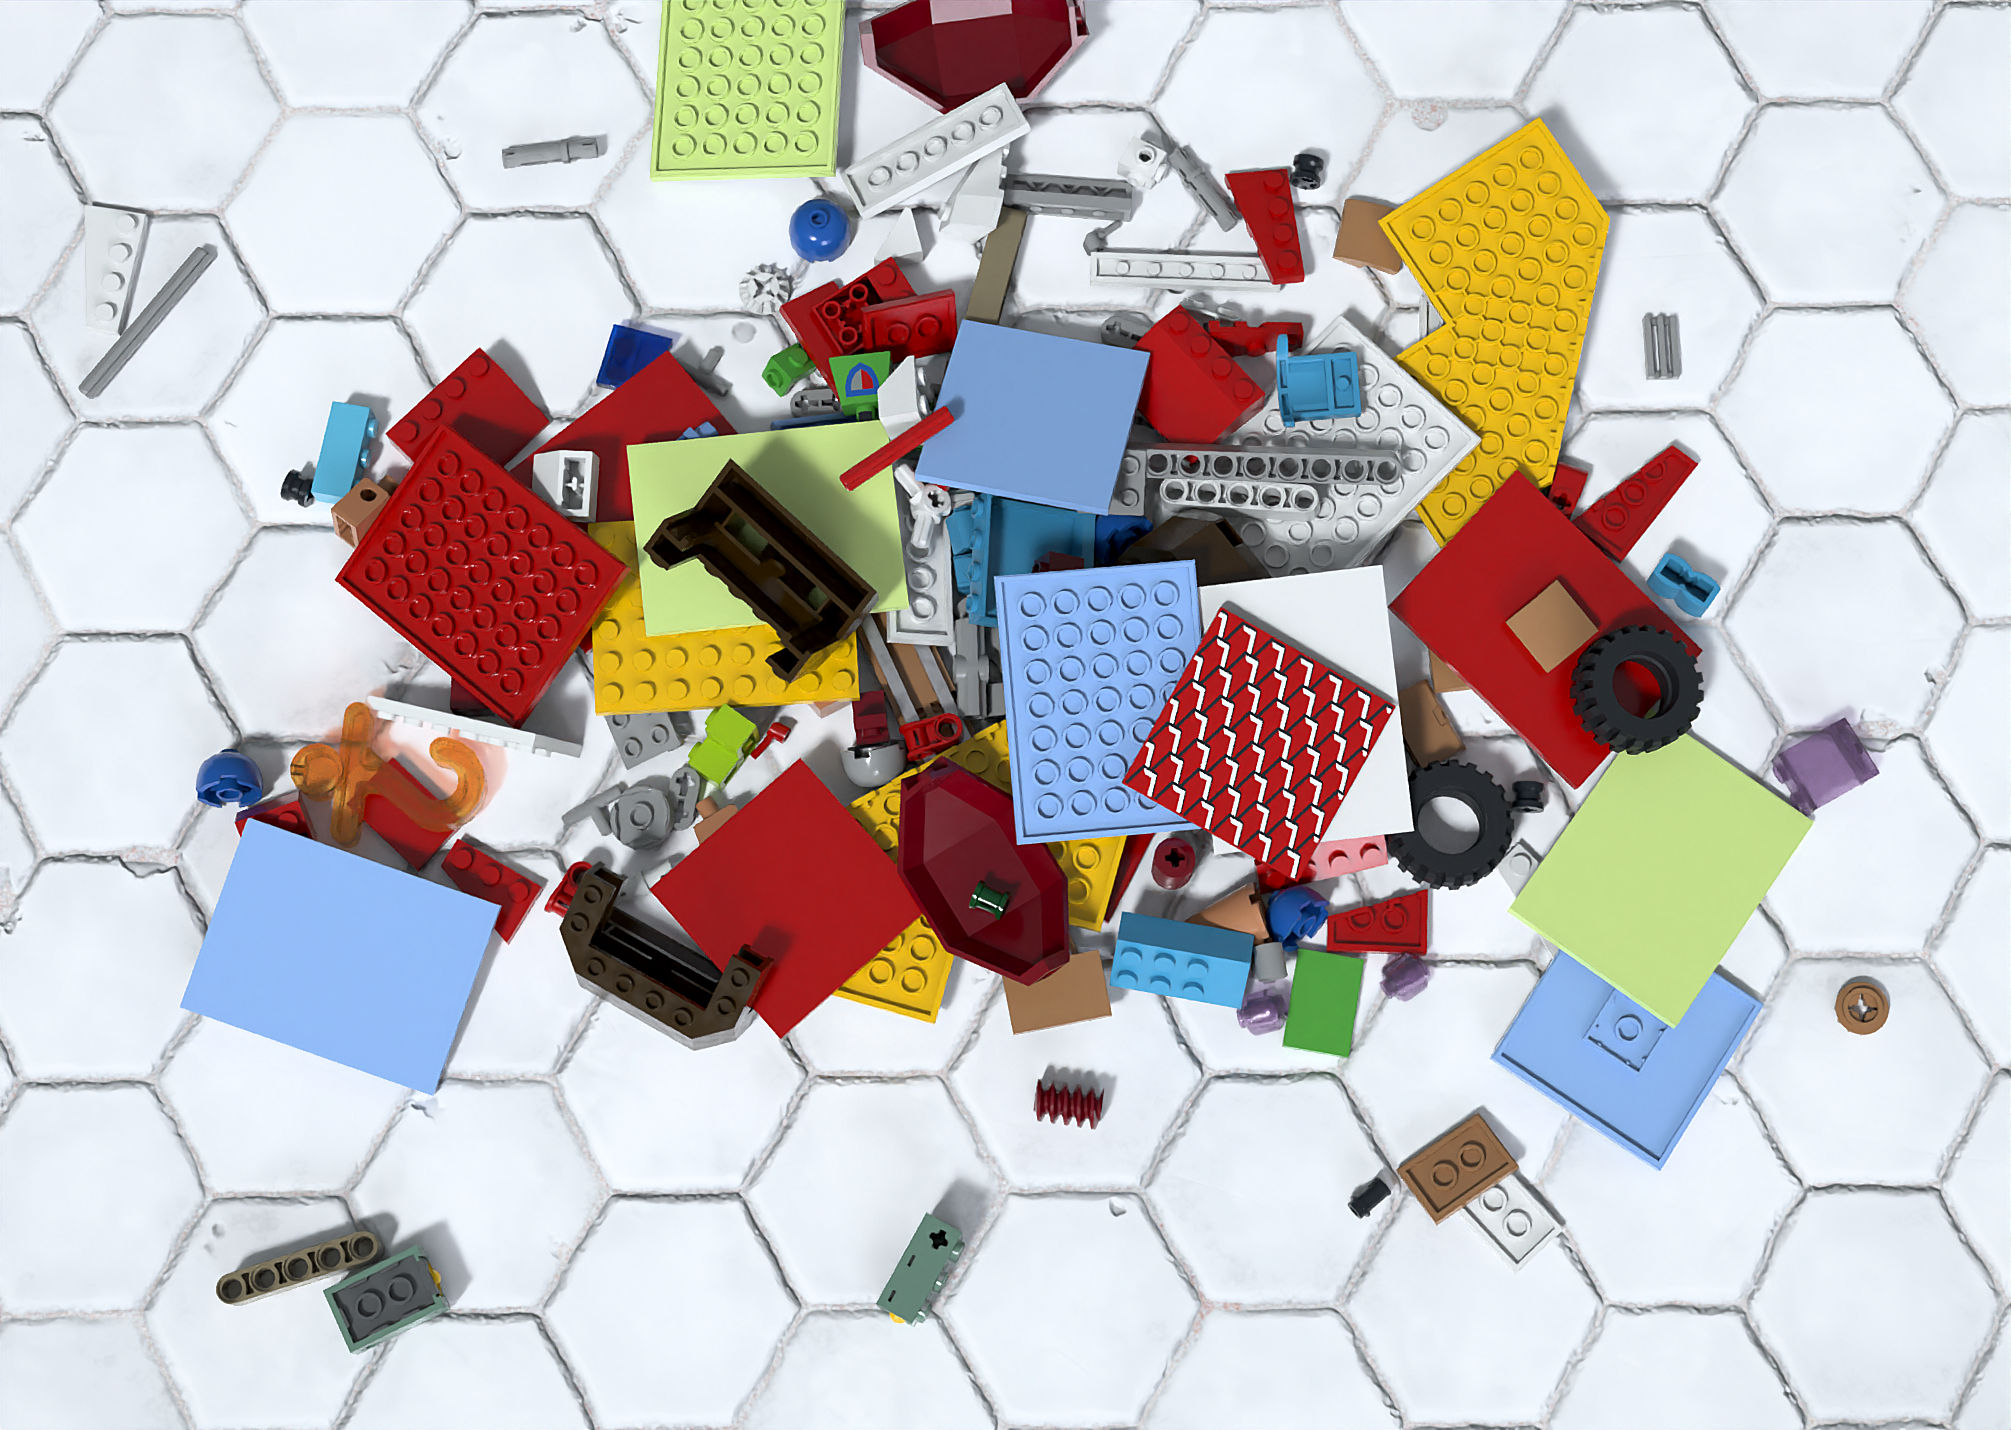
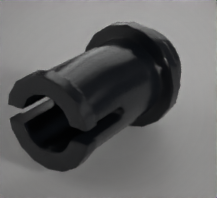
(1368, 1198)

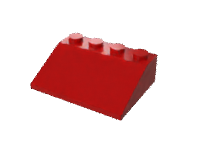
(1193, 385)
(480, 405)

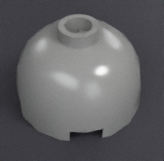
(875, 763)

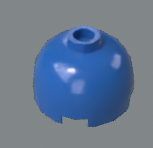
(819, 230)
(1116, 534)
(229, 779)
(1294, 915)

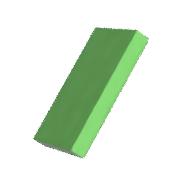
(1323, 1003)

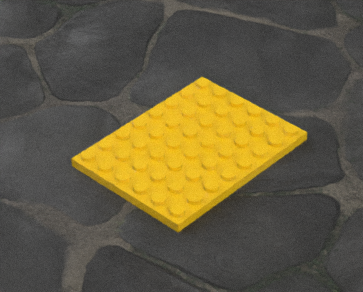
(695, 667)

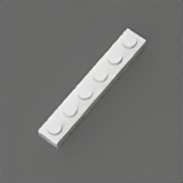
(1179, 272)

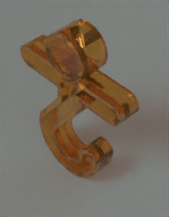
(359, 771)

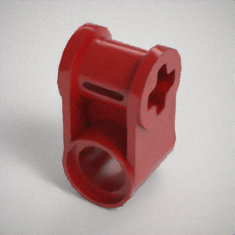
(1567, 487)
(929, 736)
(566, 889)

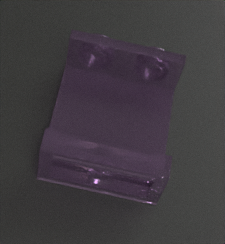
(1824, 767)

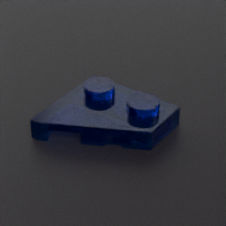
(629, 353)

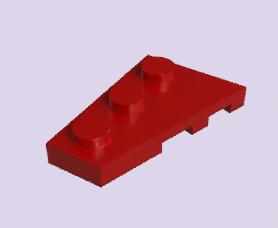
(1255, 341)
(492, 881)
(1382, 928)

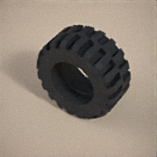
(1675, 678)
(1492, 814)

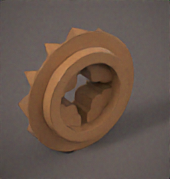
(1870, 997)

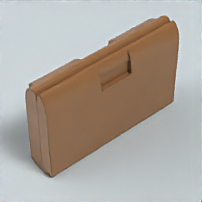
(1426, 726)

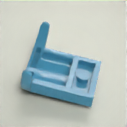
(1316, 385)

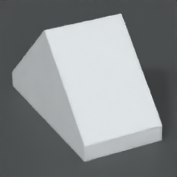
(902, 242)

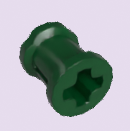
(990, 900)

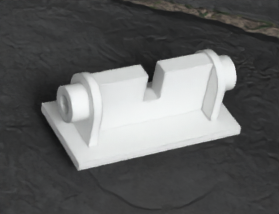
(1202, 315)

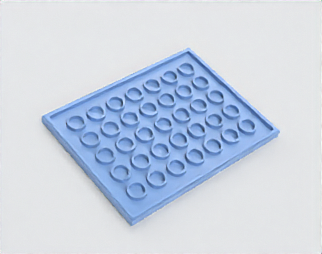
(1082, 686)
(340, 956)

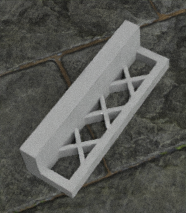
(1068, 203)

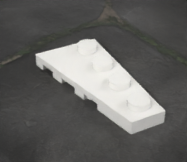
(111, 261)

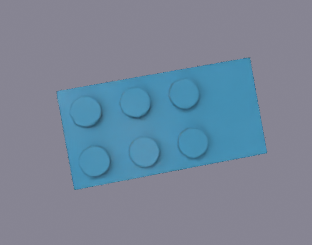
(1181, 960)

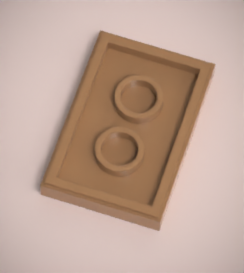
(1065, 998)
(1457, 1169)

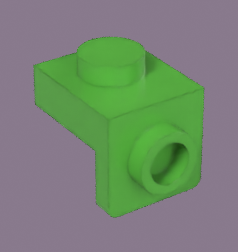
(788, 368)

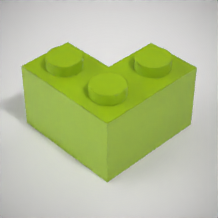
(726, 747)

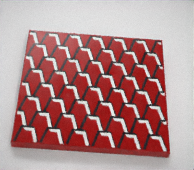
(1258, 744)

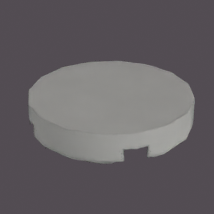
(642, 817)

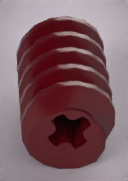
(1162, 870)
(1068, 1104)

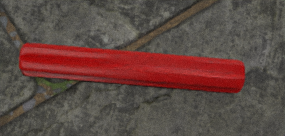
(896, 448)

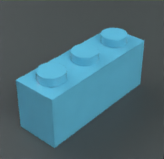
(344, 451)

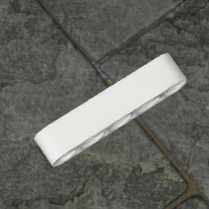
(1252, 508)

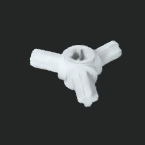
(928, 503)

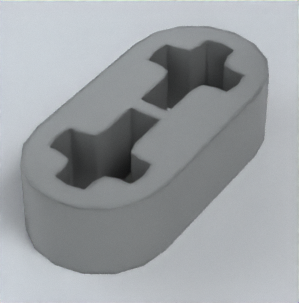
(1127, 328)
(814, 397)
(690, 800)

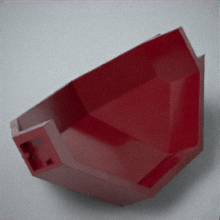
(966, 47)
(964, 832)

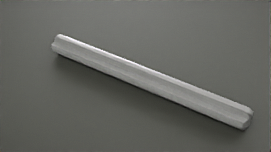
(144, 323)

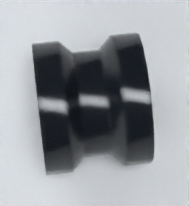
(1306, 171)
(297, 488)
(1528, 796)

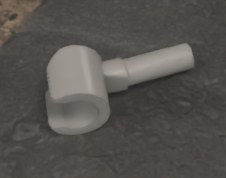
(1093, 239)

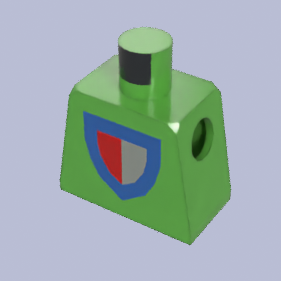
(858, 381)

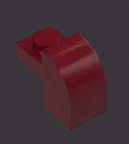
(870, 718)

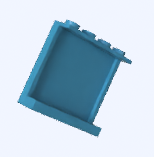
(1010, 539)

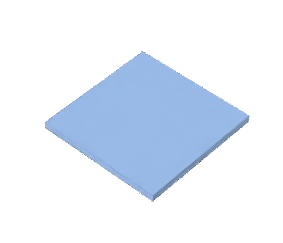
(1035, 417)
(1620, 1062)

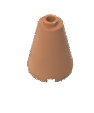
(1238, 912)

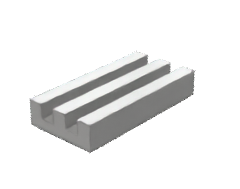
(1660, 322)

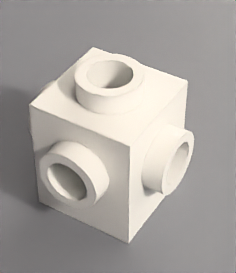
(1142, 163)

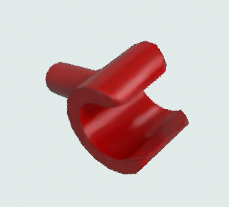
(777, 732)

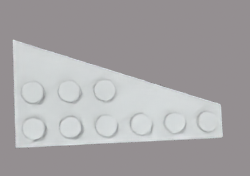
(472, 728)

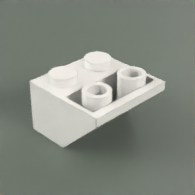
(904, 398)
(568, 482)

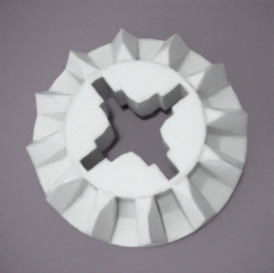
(764, 303)

